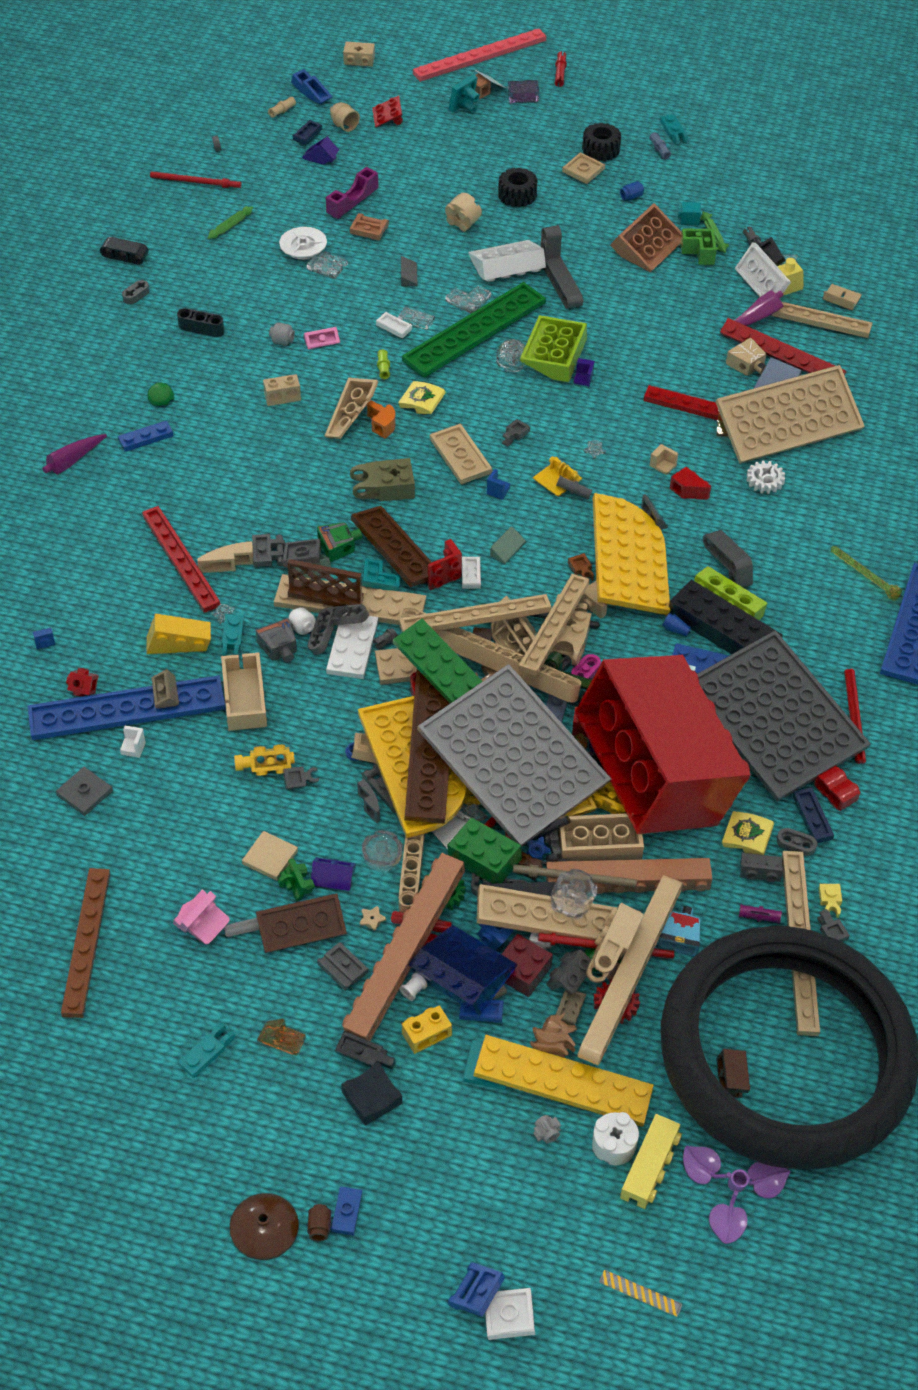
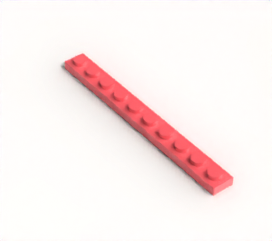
(479, 54)

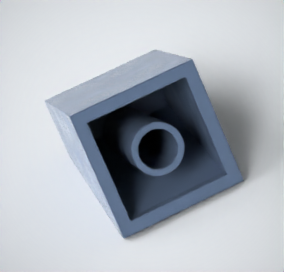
(777, 371)

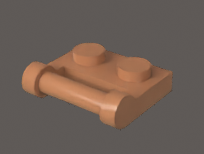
(368, 227)

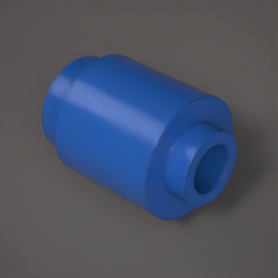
(632, 191)

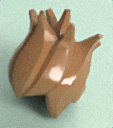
(554, 1036)

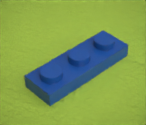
(145, 436)

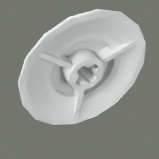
(303, 242)

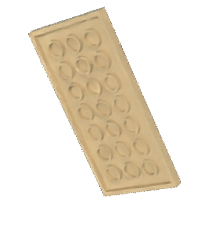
(789, 414)

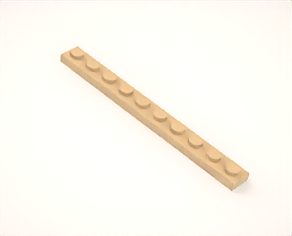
(798, 916)

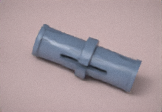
(660, 145)

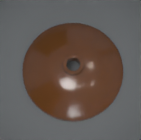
(267, 1238)

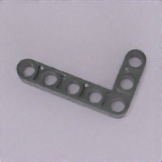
(557, 270)

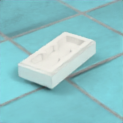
(394, 325)
(471, 573)

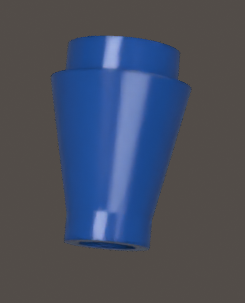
(675, 624)

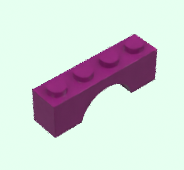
(364, 184)

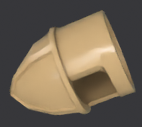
(343, 114)

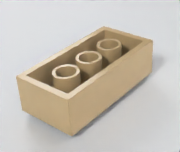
(600, 838)

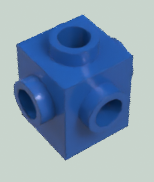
(493, 935)

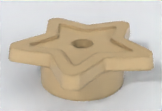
(372, 923)

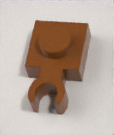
(581, 565)

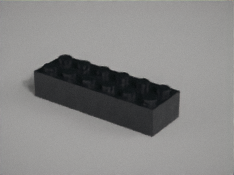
(717, 618)

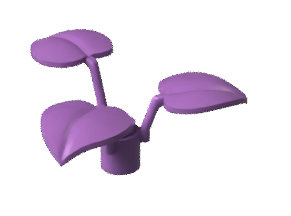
(726, 1221)

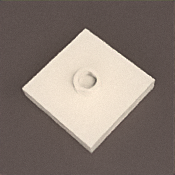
(510, 1314)

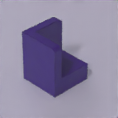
(584, 372)

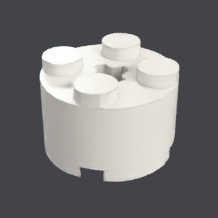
(615, 1138)

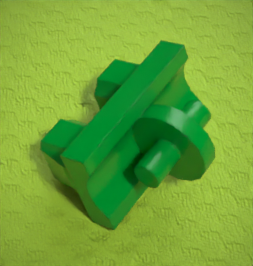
(293, 880)

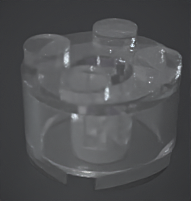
(573, 893)

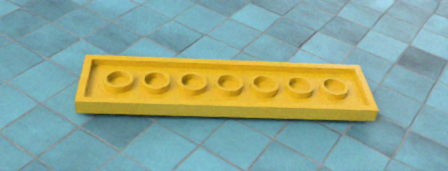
(562, 1079)

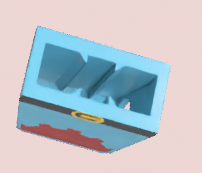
(681, 932)

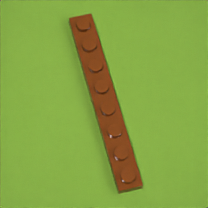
(85, 943)

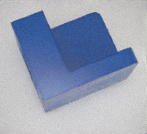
(496, 487)

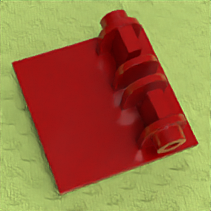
(388, 111)

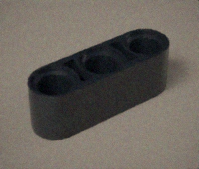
(124, 250)
(200, 322)

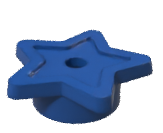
(543, 849)

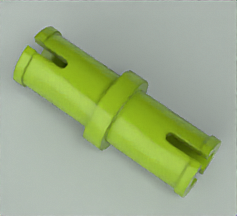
(383, 364)

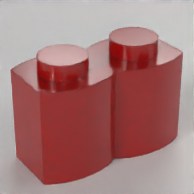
(837, 788)

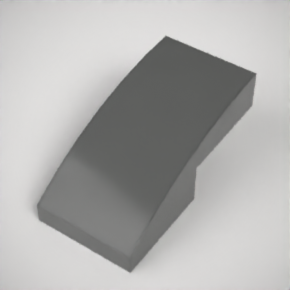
(371, 804)

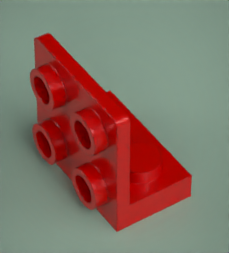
(447, 568)

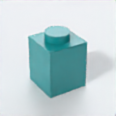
(689, 213)

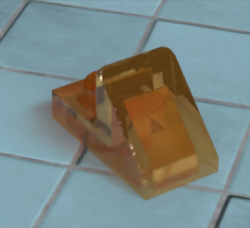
(281, 1037)

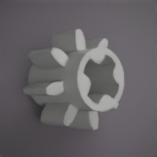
(547, 1129)

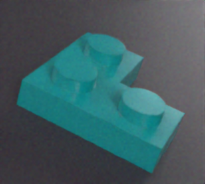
(375, 578)

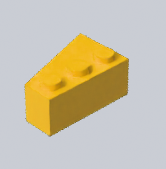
(177, 635)

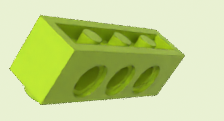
(731, 592)

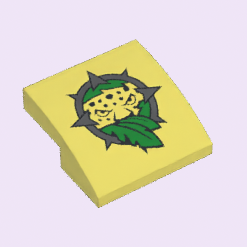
(422, 397)
(748, 833)

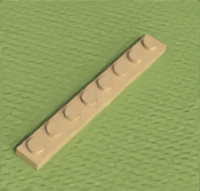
(481, 613)
(553, 625)

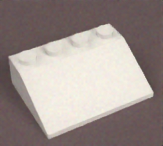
(508, 260)

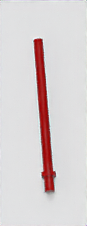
(553, 938)

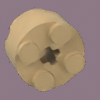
(463, 211)

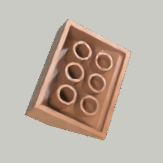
(648, 239)

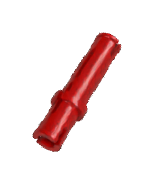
(560, 68)

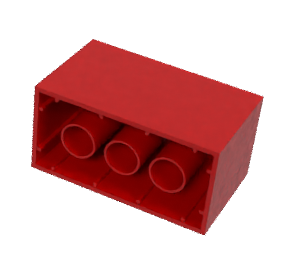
(661, 743)

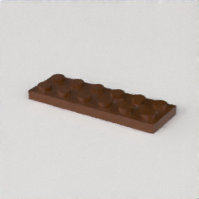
(393, 544)

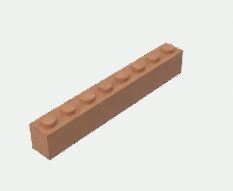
(693, 872)

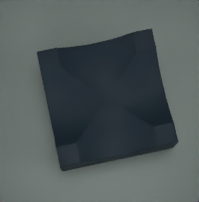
(371, 1094)

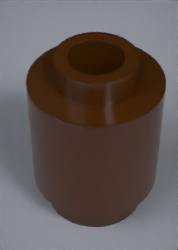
(319, 1222)

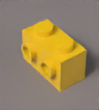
(426, 1029)

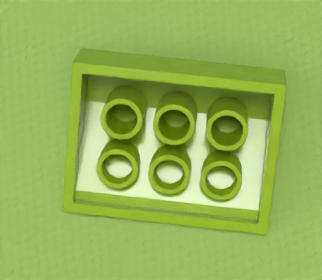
(555, 347)

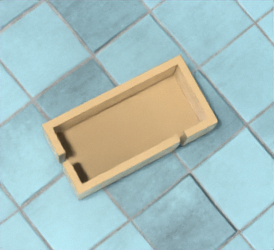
(244, 692)

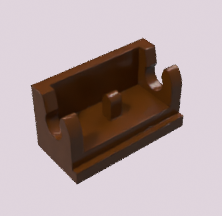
(733, 1072)

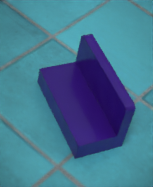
(332, 873)

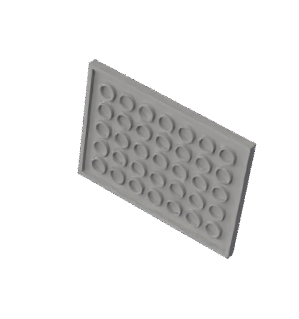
(514, 755)

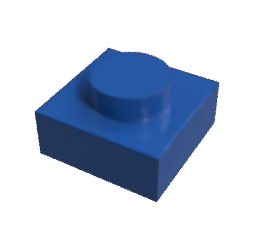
(44, 638)

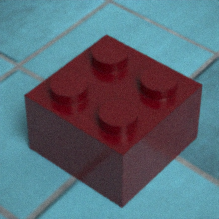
(532, 964)

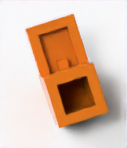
(382, 418)

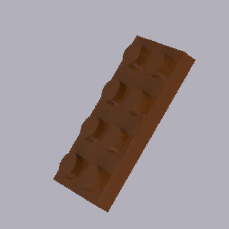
(301, 923)

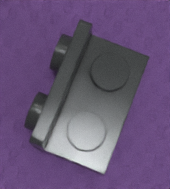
(761, 867)

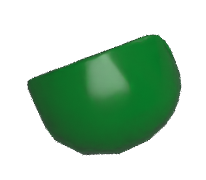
(160, 394)

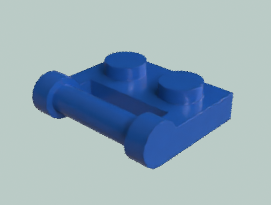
(481, 1291)

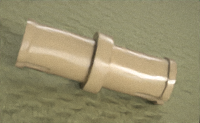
(282, 107)

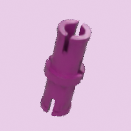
(745, 911)

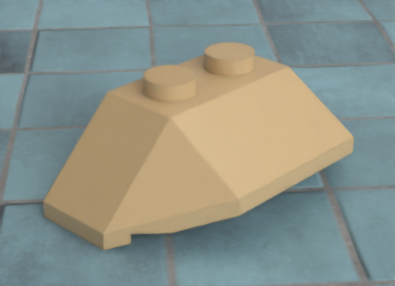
(513, 633)

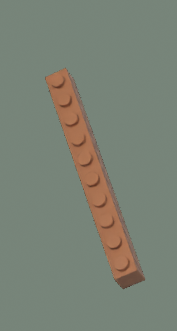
(406, 942)

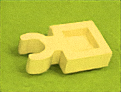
(831, 897)

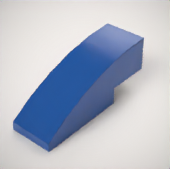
(310, 87)

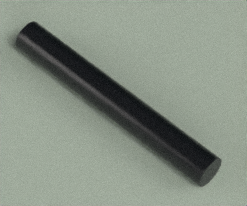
(552, 827)

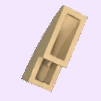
(226, 558)

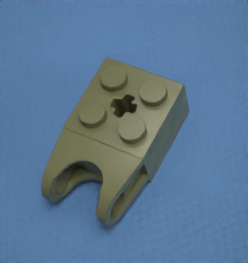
(384, 480)

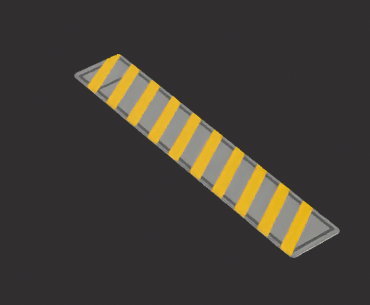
(640, 1293)

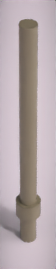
(534, 871)

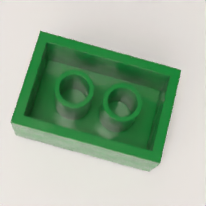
(485, 851)

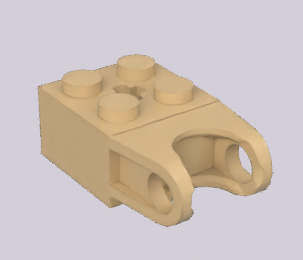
(574, 636)
(613, 940)

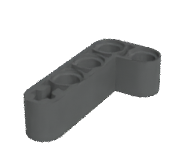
(731, 557)

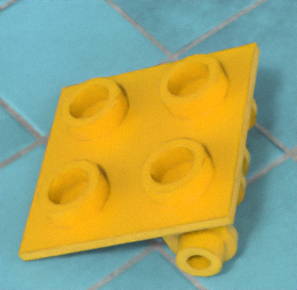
(549, 476)

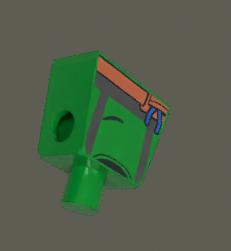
(337, 540)

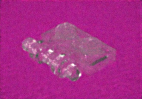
(327, 264)

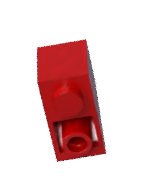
(690, 485)

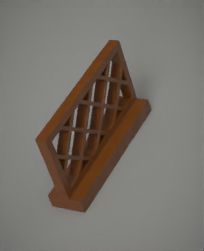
(324, 592)

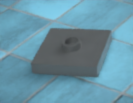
(304, 551)
(84, 791)

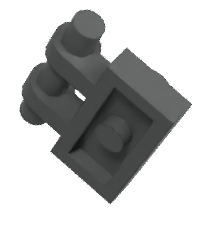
(262, 550)

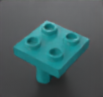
(464, 94)

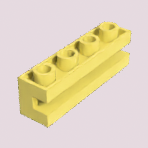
(650, 1161)

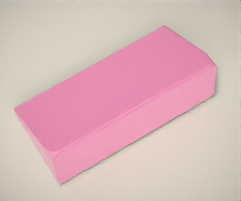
(321, 338)

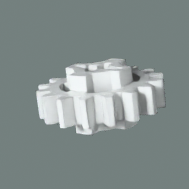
(765, 477)

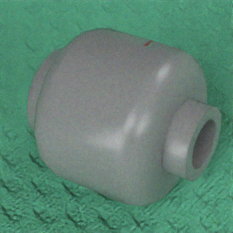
(282, 334)

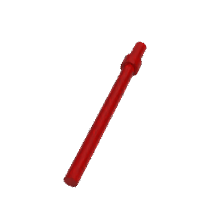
(225, 183)

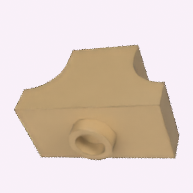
(590, 598)

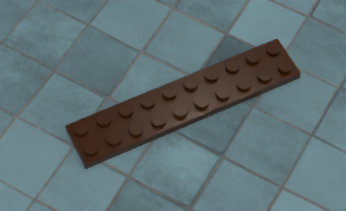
(427, 770)

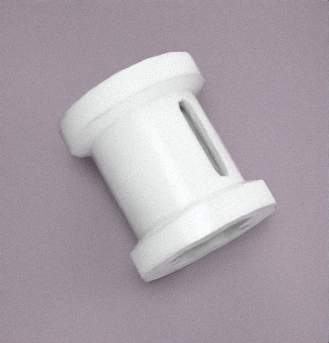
(413, 986)

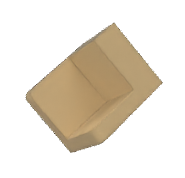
(663, 459)

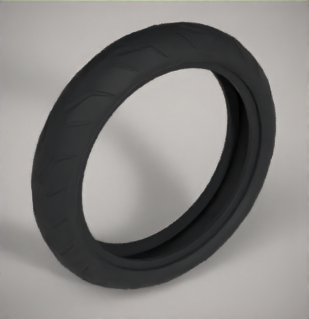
(742, 1128)

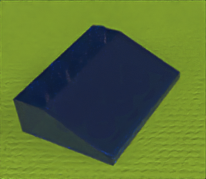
(463, 968)

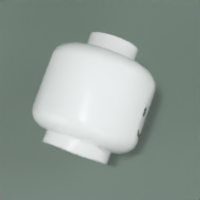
(302, 621)

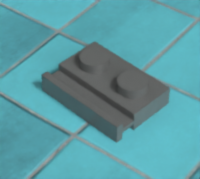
(342, 966)

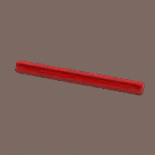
(853, 704)

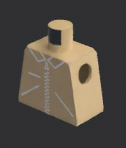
(747, 358)

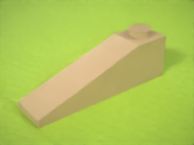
(352, 401)

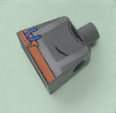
(277, 640)

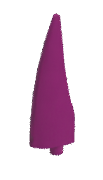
(762, 308)
(70, 454)

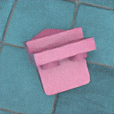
(201, 917)

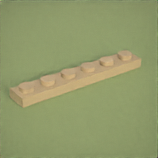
(824, 320)

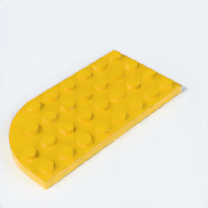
(629, 556)
(389, 736)

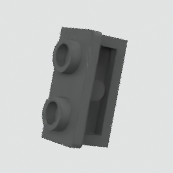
(570, 971)

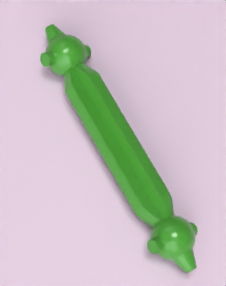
(230, 222)
(709, 223)

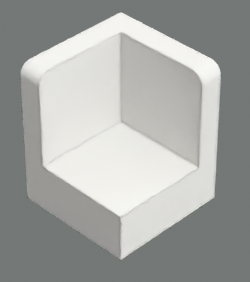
(133, 742)

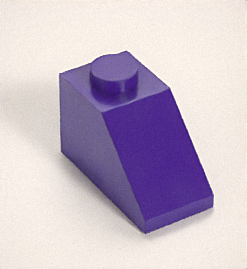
(322, 152)

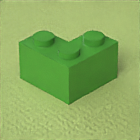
(701, 243)

